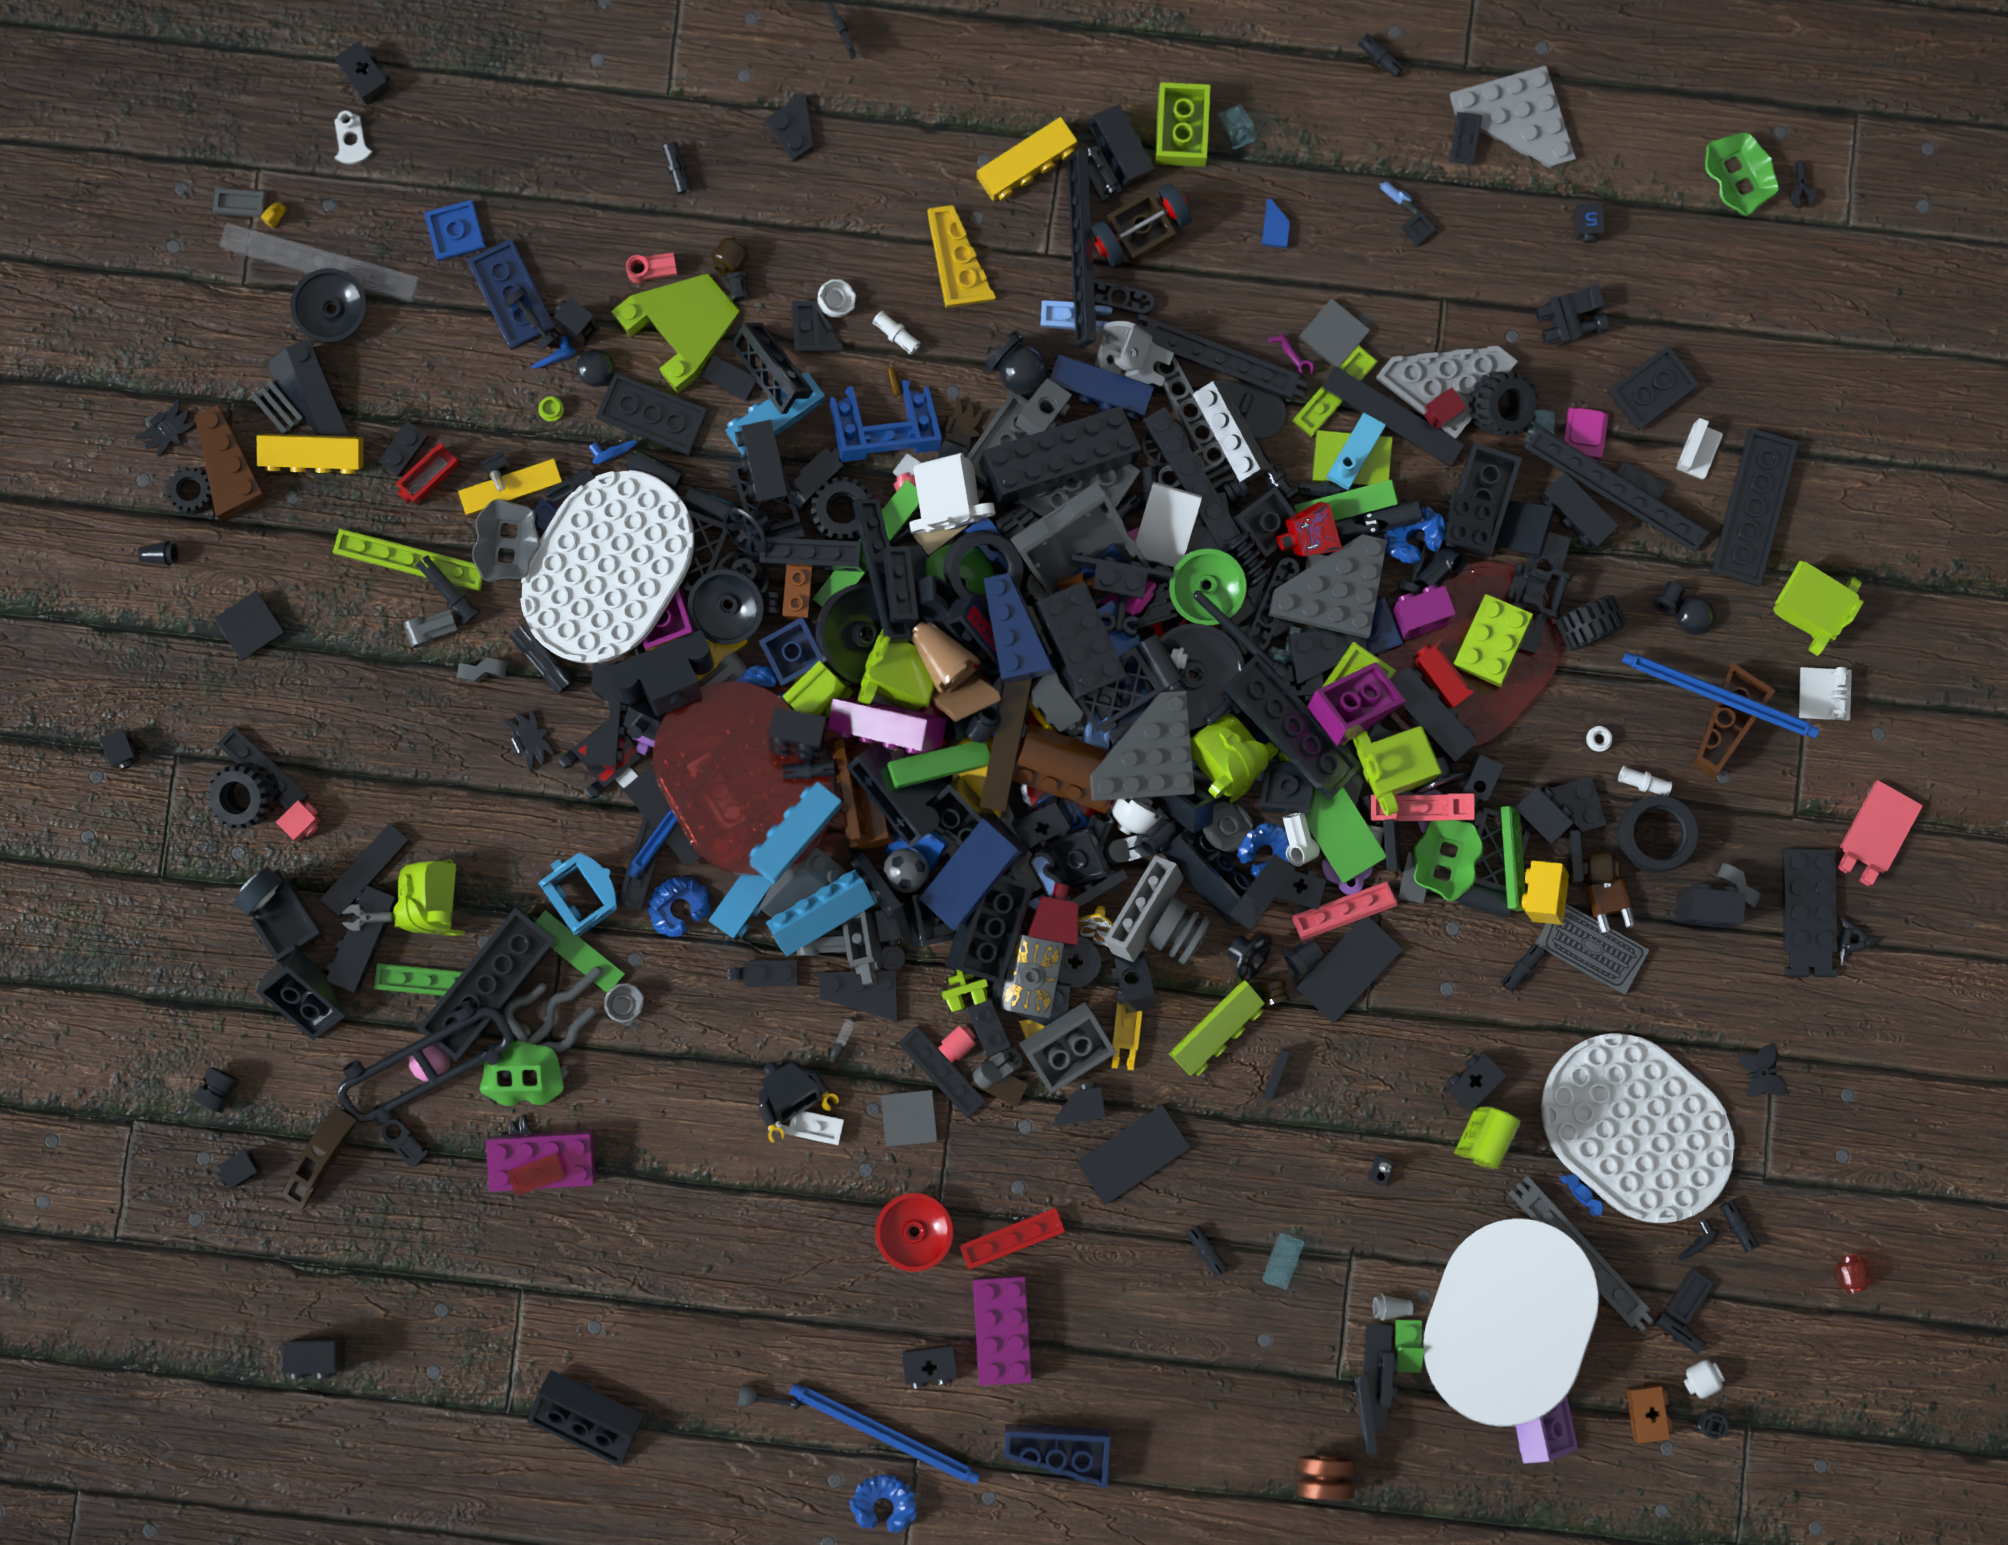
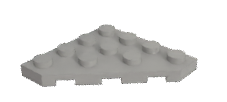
(1520, 113)
(1429, 375)

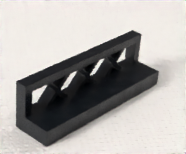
(773, 360)
(818, 554)

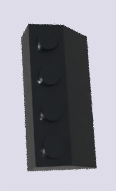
(585, 1418)

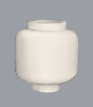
(1704, 1379)

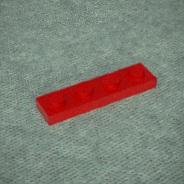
(1012, 1238)

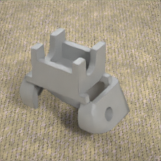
(1125, 337)

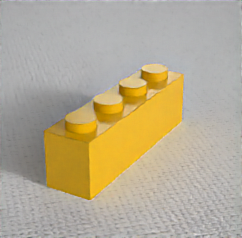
(1027, 159)
(310, 452)

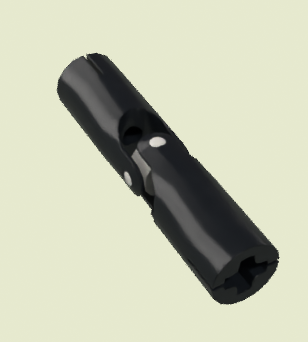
(1392, 517)

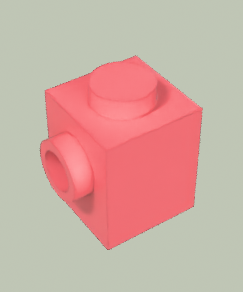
(299, 820)

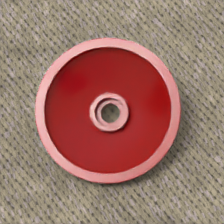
(910, 1251)

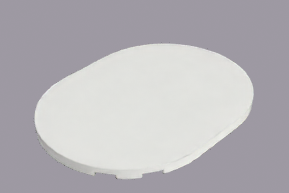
(607, 566)
(1638, 1128)
(1511, 1322)

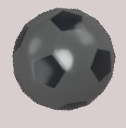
(906, 870)

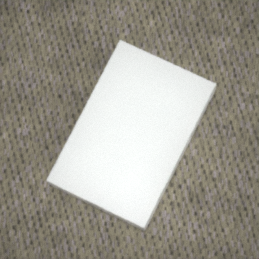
(1167, 524)

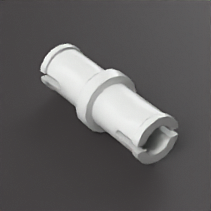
(896, 332)
(1644, 781)

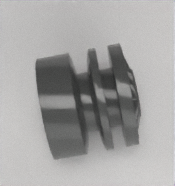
(1179, 930)

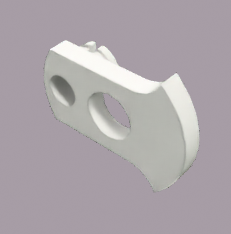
(350, 154)

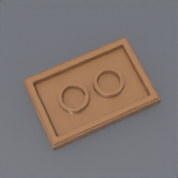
(966, 698)

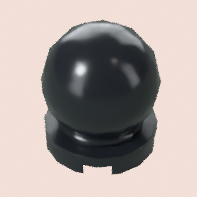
(1019, 366)

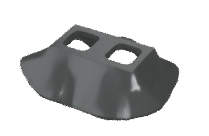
(489, 540)

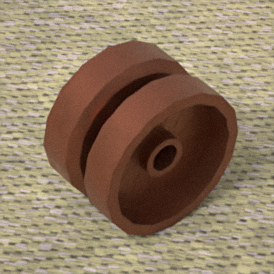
(1327, 1477)

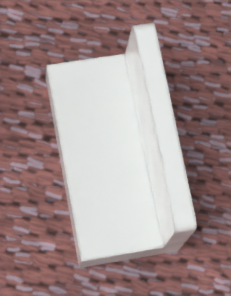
(1699, 450)

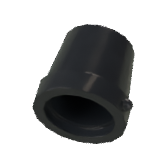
(956, 730)
(1303, 957)

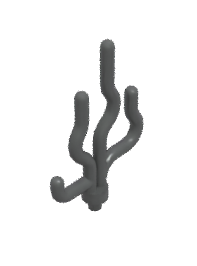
(549, 1020)

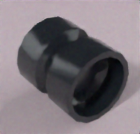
(215, 1090)

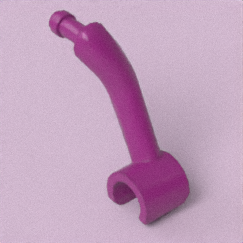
(1291, 353)

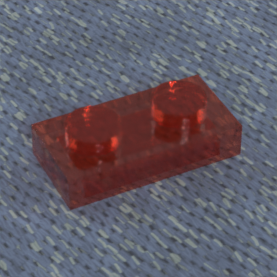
(536, 1174)

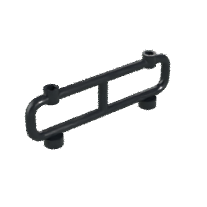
(465, 1015)

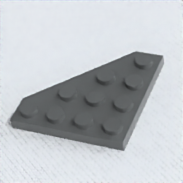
(1335, 591)
(1151, 756)

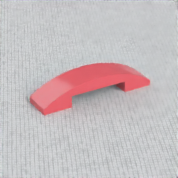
(1428, 808)

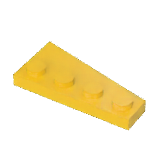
(957, 263)

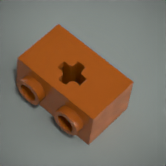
(797, 592)
(1644, 1428)

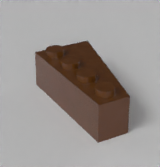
(228, 468)
(1729, 724)

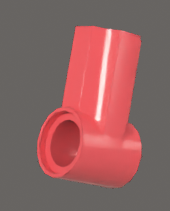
(655, 267)

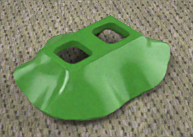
(1756, 167)
(1462, 867)
(522, 1057)

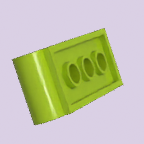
(1487, 1137)

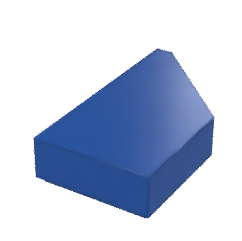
(1275, 227)

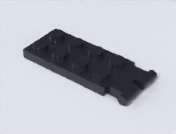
(1809, 911)

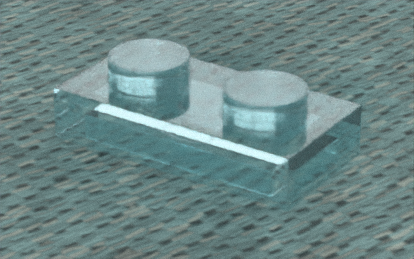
(1282, 1261)

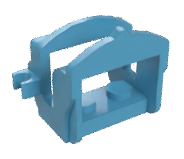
(597, 878)

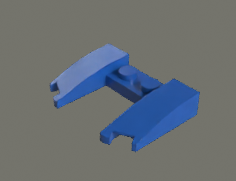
(856, 441)

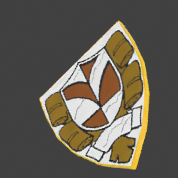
(1095, 926)

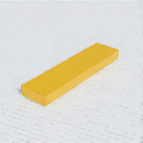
(518, 485)

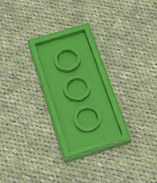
(1343, 835)

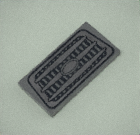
(1601, 955)

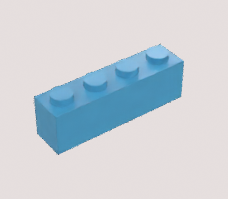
(768, 411)
(795, 833)
(740, 905)
(820, 912)

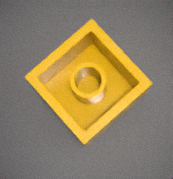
(1546, 892)

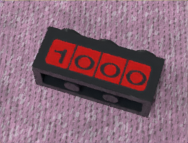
(974, 631)

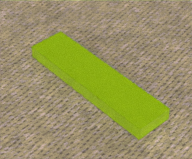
(1324, 404)

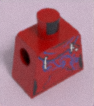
(1311, 531)

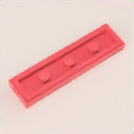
(1344, 910)

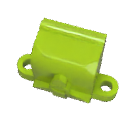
(1818, 604)
(897, 675)
(817, 690)
(1230, 756)
(1396, 764)
(426, 898)

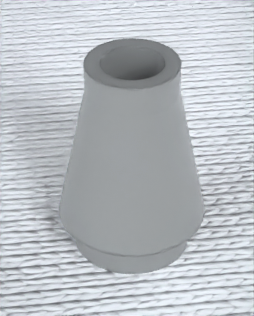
(1390, 1307)

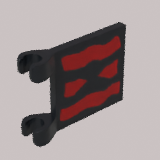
(603, 777)

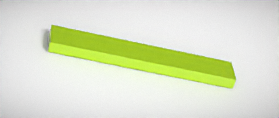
(405, 558)

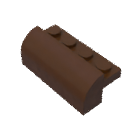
(1059, 766)
(864, 821)

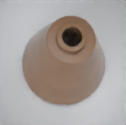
(943, 656)

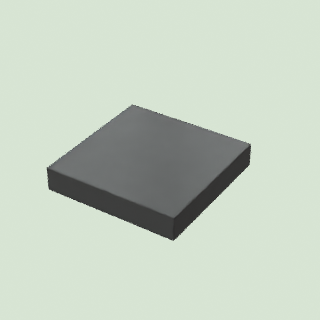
(1334, 333)
(909, 1118)

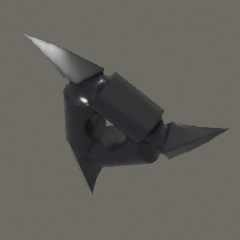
(1863, 940)

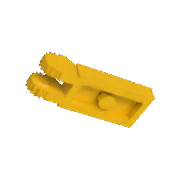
(1126, 1035)

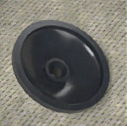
(317, 294)
(714, 618)

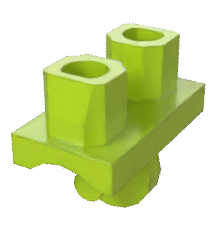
(953, 995)

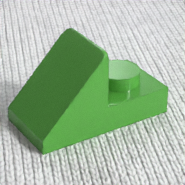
(1408, 1345)

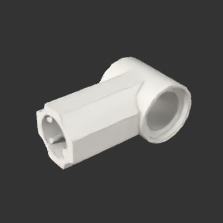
(1302, 846)

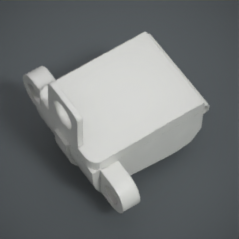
(947, 495)

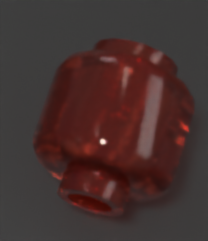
(1853, 1273)

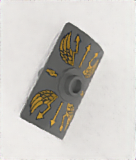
(1032, 976)

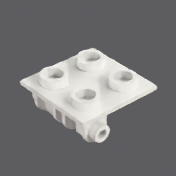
(1825, 693)

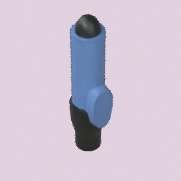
(1400, 197)

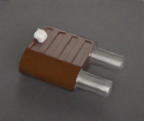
(1608, 900)

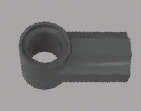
(424, 630)
(728, 670)
(828, 943)

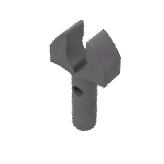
(365, 917)

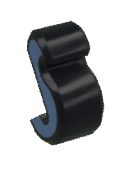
(1042, 866)

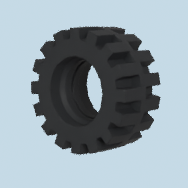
(179, 480)

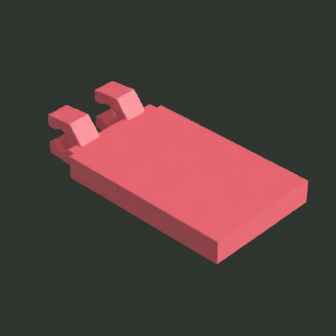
(1878, 831)

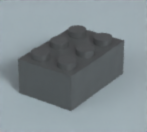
(1067, 1047)

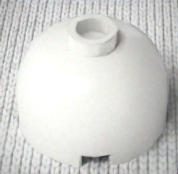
(1135, 814)

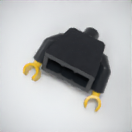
(788, 1093)

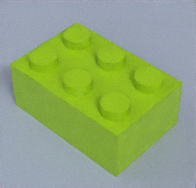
(1182, 124)
(1493, 640)

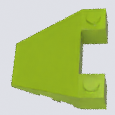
(689, 316)

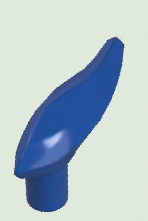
(559, 355)
(611, 453)

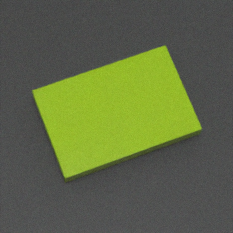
(1330, 444)

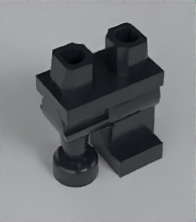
(1565, 316)

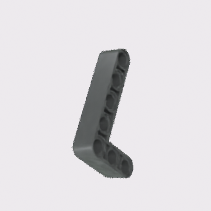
(1191, 425)

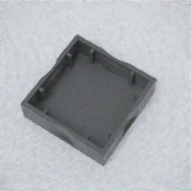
(1079, 525)

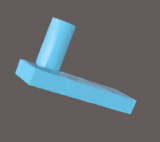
(1355, 451)

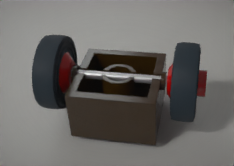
(1141, 226)

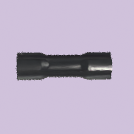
(552, 671)

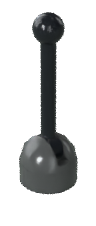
(748, 1396)

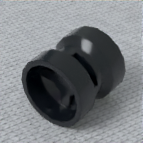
(1709, 1421)

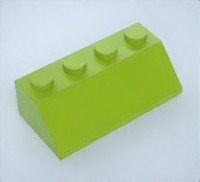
(1217, 1028)

